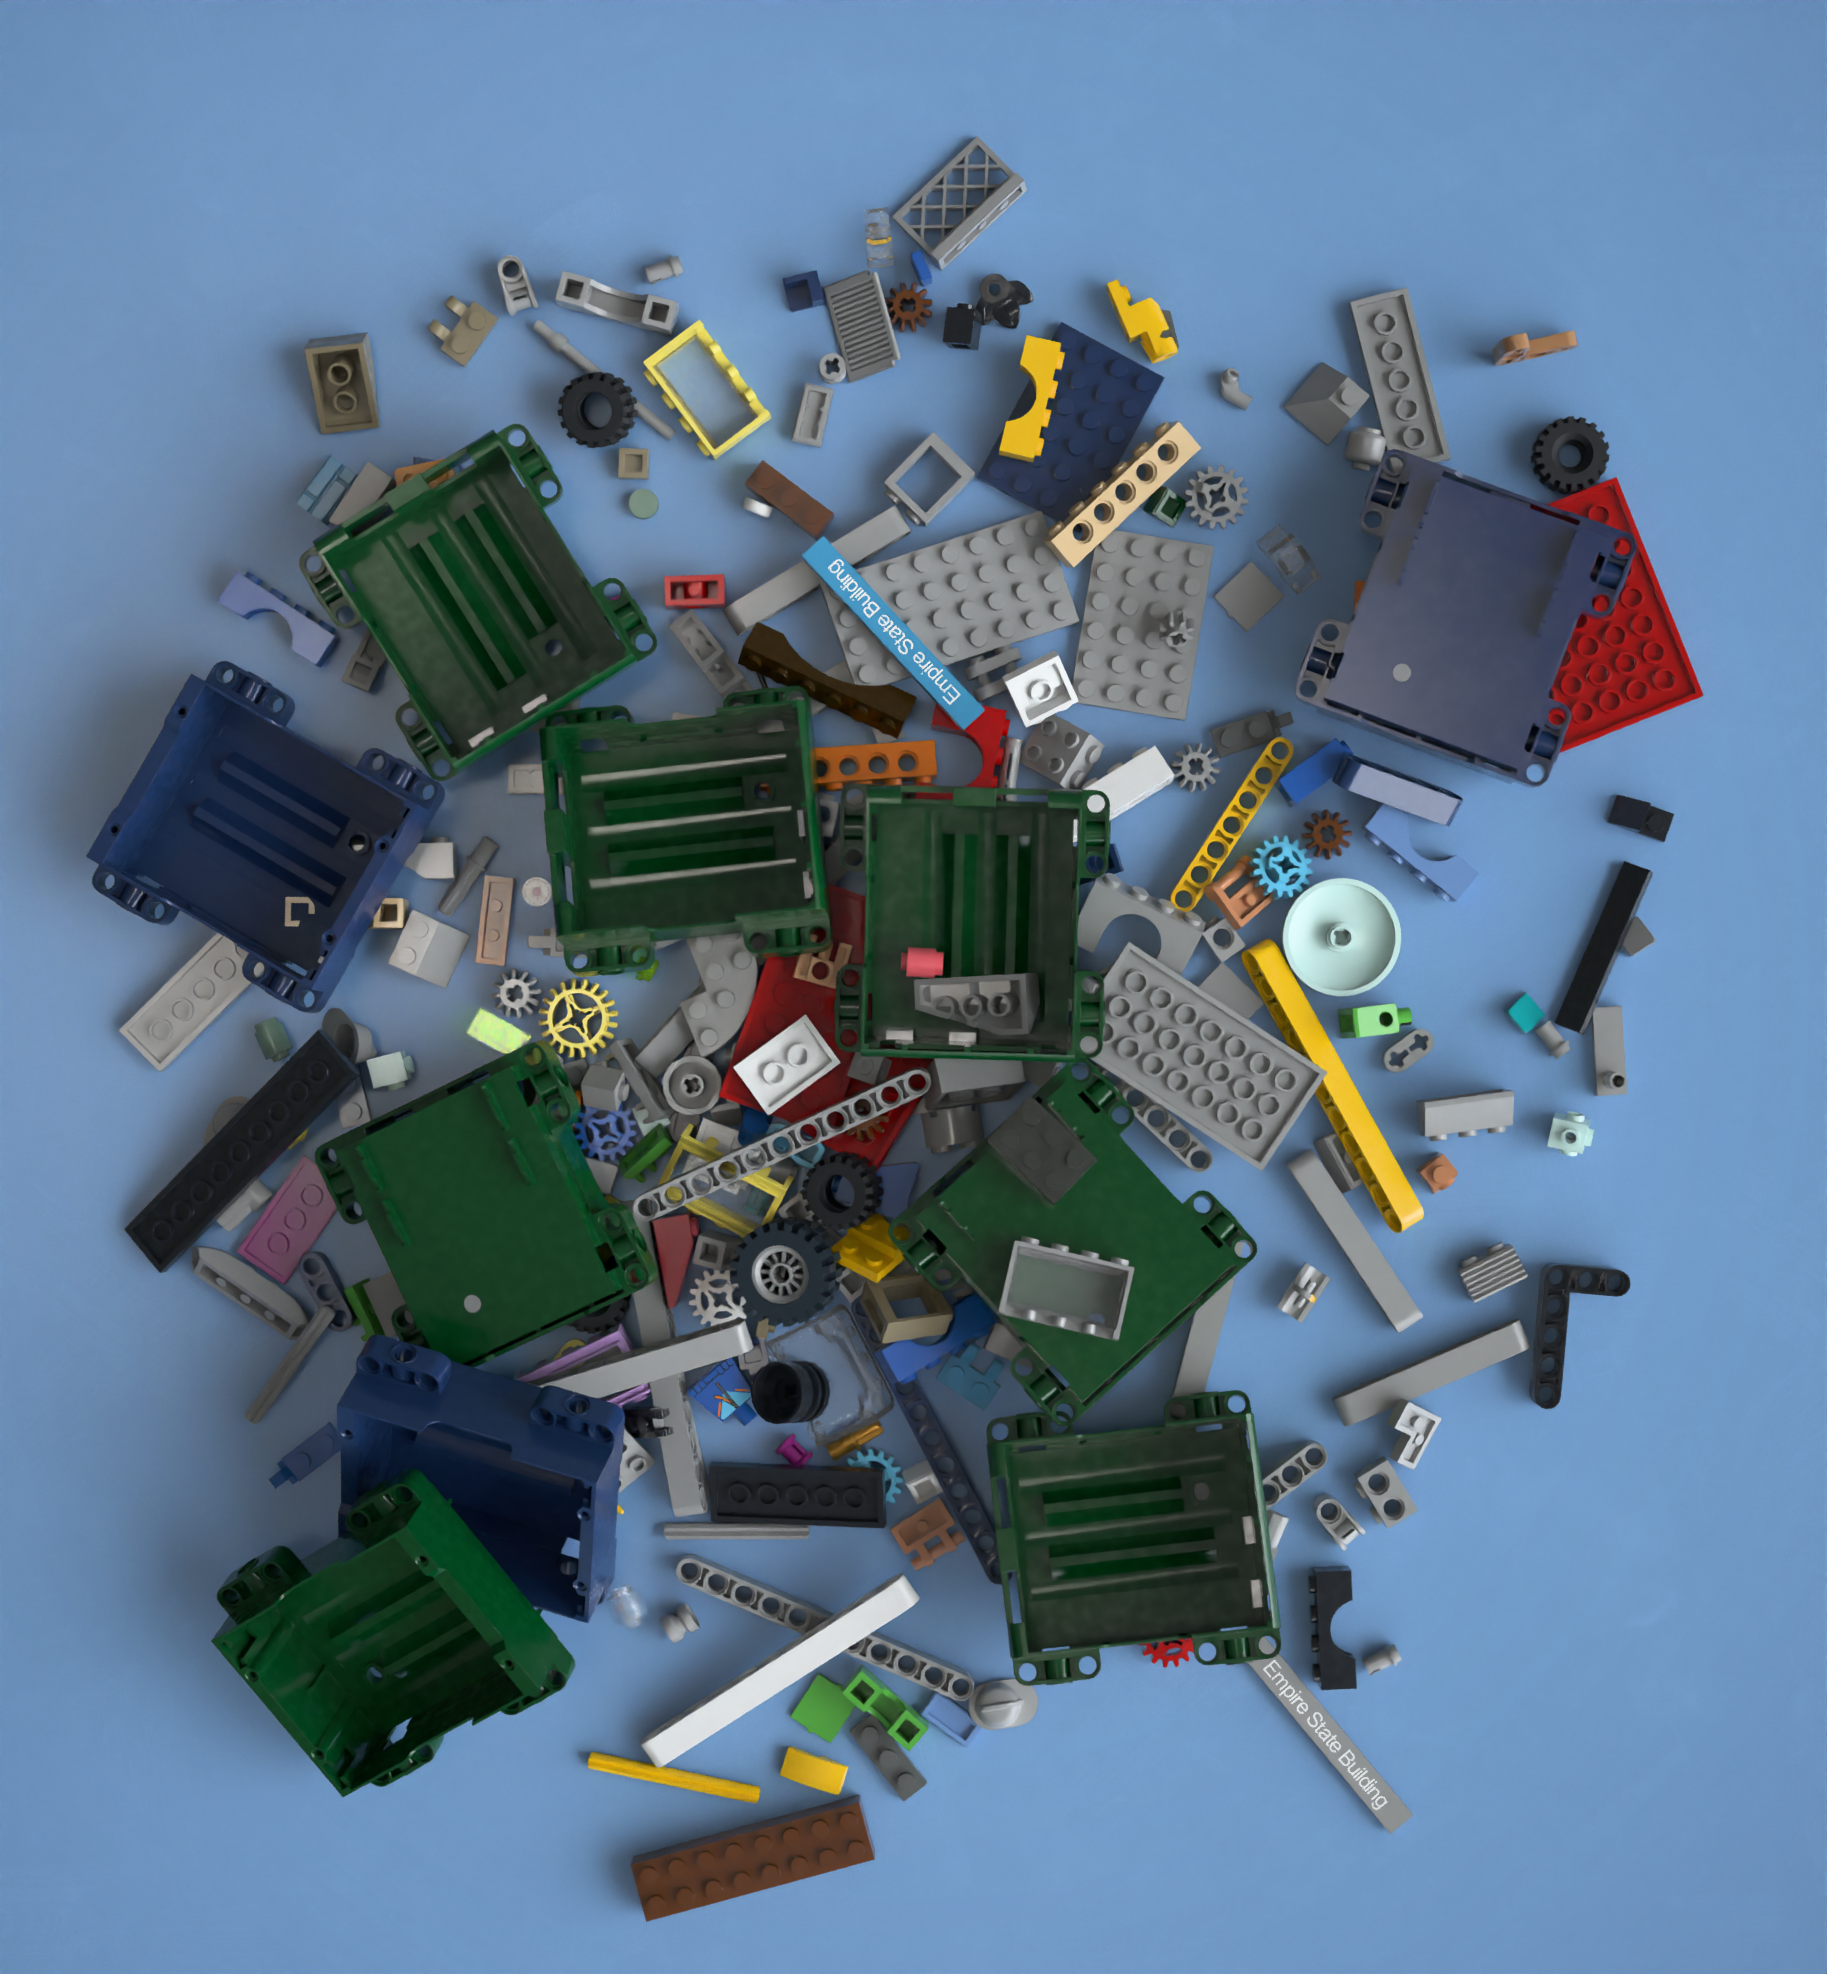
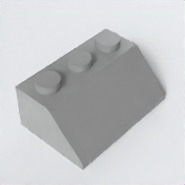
(972, 1082)
(1466, 1114)

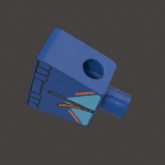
(725, 1391)

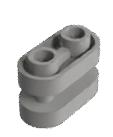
(980, 668)

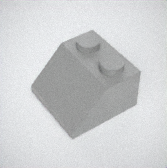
(429, 949)

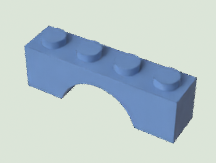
(1390, 827)

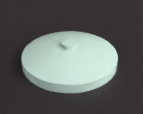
(1341, 937)

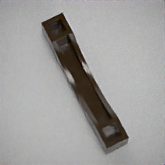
(877, 706)

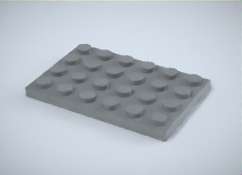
(1119, 647)

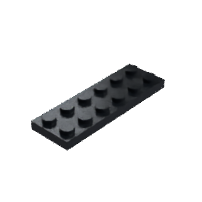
(797, 1494)

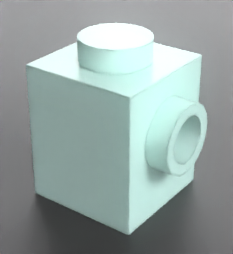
(391, 1070)

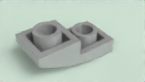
(1004, 1344)

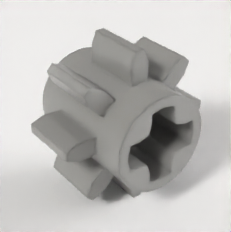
(1176, 629)

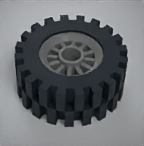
(814, 1257)

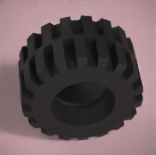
(574, 416)
(820, 1194)

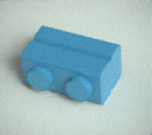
(326, 489)

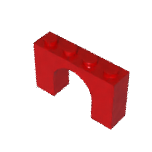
(985, 734)

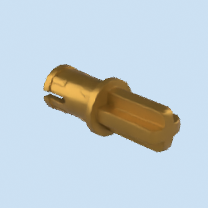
(854, 1440)

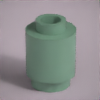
(273, 1039)

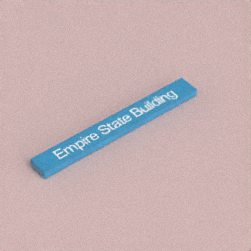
(892, 633)

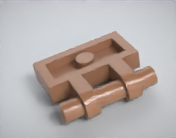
(923, 1526)

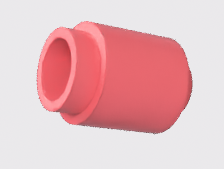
(922, 962)

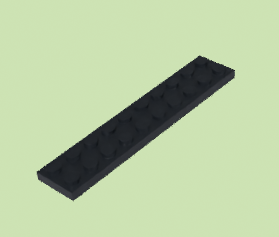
(242, 1151)

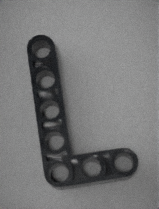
(1559, 1321)

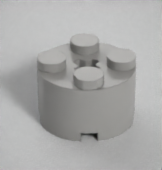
(676, 1088)
(953, 1127)

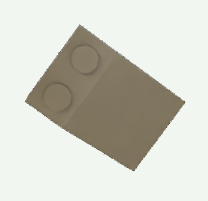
(343, 382)

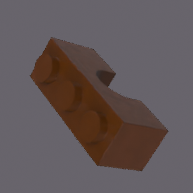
(790, 500)

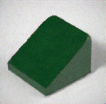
(1165, 506)

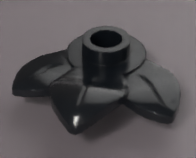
(1005, 304)

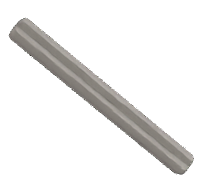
(290, 1364)
(734, 1530)

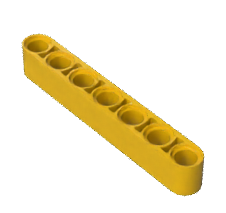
(1236, 811)

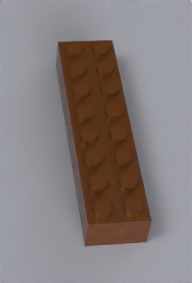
(753, 1858)

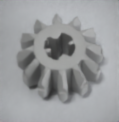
(1205, 767)
(519, 1003)

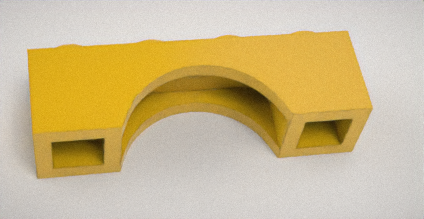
(1038, 362)

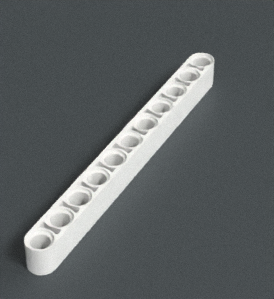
(780, 1670)

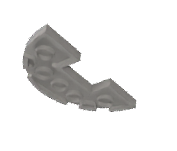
(730, 983)

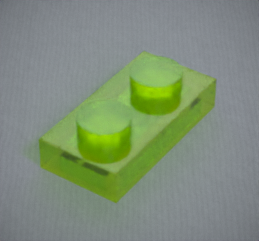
(497, 1032)

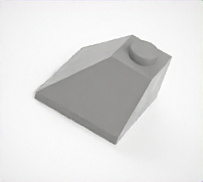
(1326, 402)

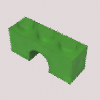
(893, 1712)

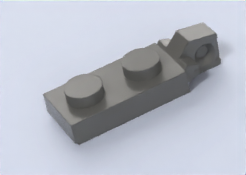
(1249, 732)

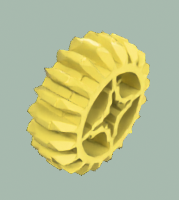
(601, 1007)

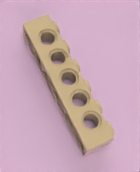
(1180, 449)

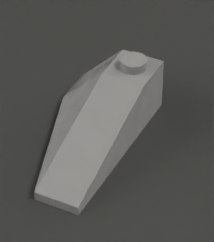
(989, 1002)

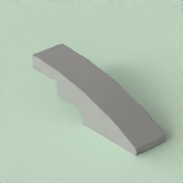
(709, 655)

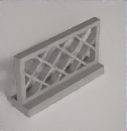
(981, 215)

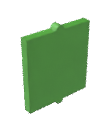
(823, 1708)

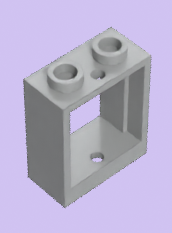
(950, 459)
(366, 490)

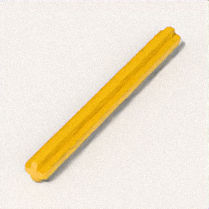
(674, 1777)

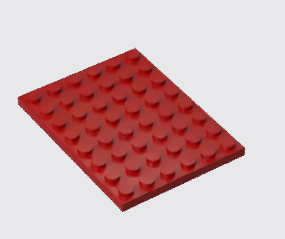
(1633, 657)

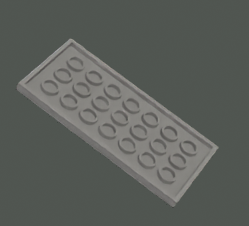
(960, 598)
(1201, 1058)

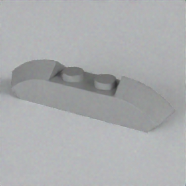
(250, 1290)

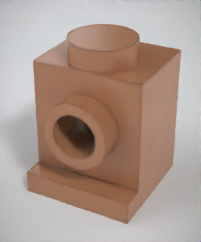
(1437, 1172)

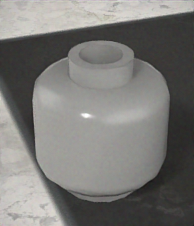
(1365, 448)

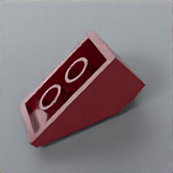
(676, 1242)

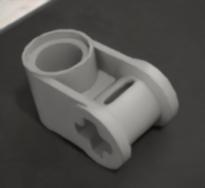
(517, 290)
(1340, 1523)

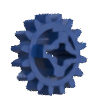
(599, 1141)

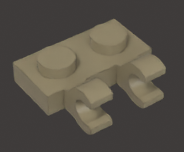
(469, 332)

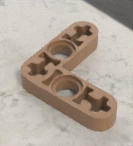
(1519, 348)

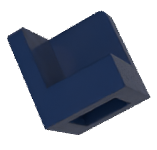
(803, 291)

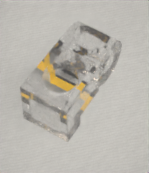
(878, 238)

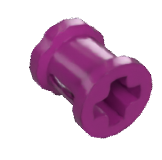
(793, 1451)

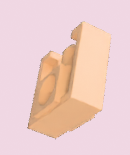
(805, 962)

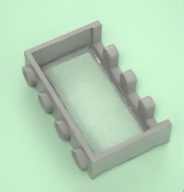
(1066, 1288)

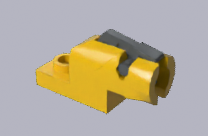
(1144, 321)

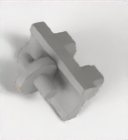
(1303, 1292)

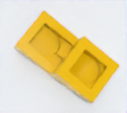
(814, 1771)

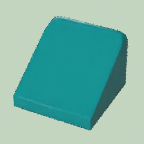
(1524, 1013)

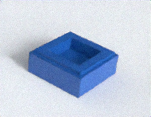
(920, 268)

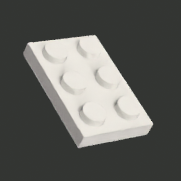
(786, 1065)

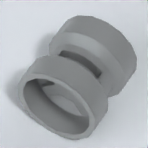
(677, 1624)

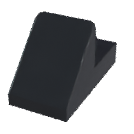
(1640, 818)

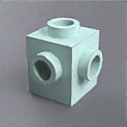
(1568, 1143)

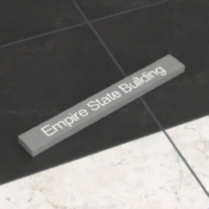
(1331, 1739)

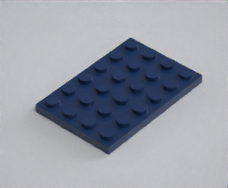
(1089, 427)

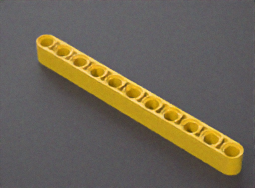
(1336, 1091)

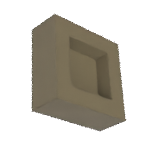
(633, 464)

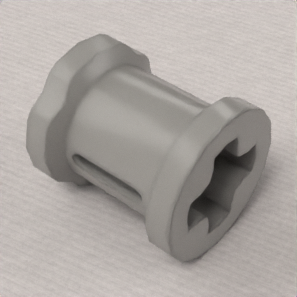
(831, 359)

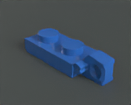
(307, 1456)

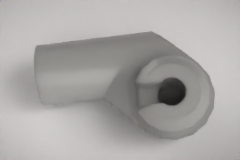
(1231, 391)

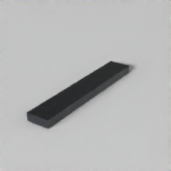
(1603, 947)

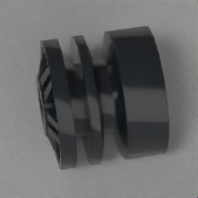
(790, 1392)

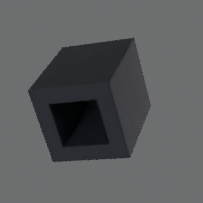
(962, 327)

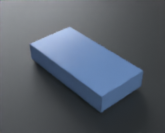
(950, 1718)

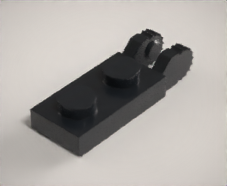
(647, 1422)

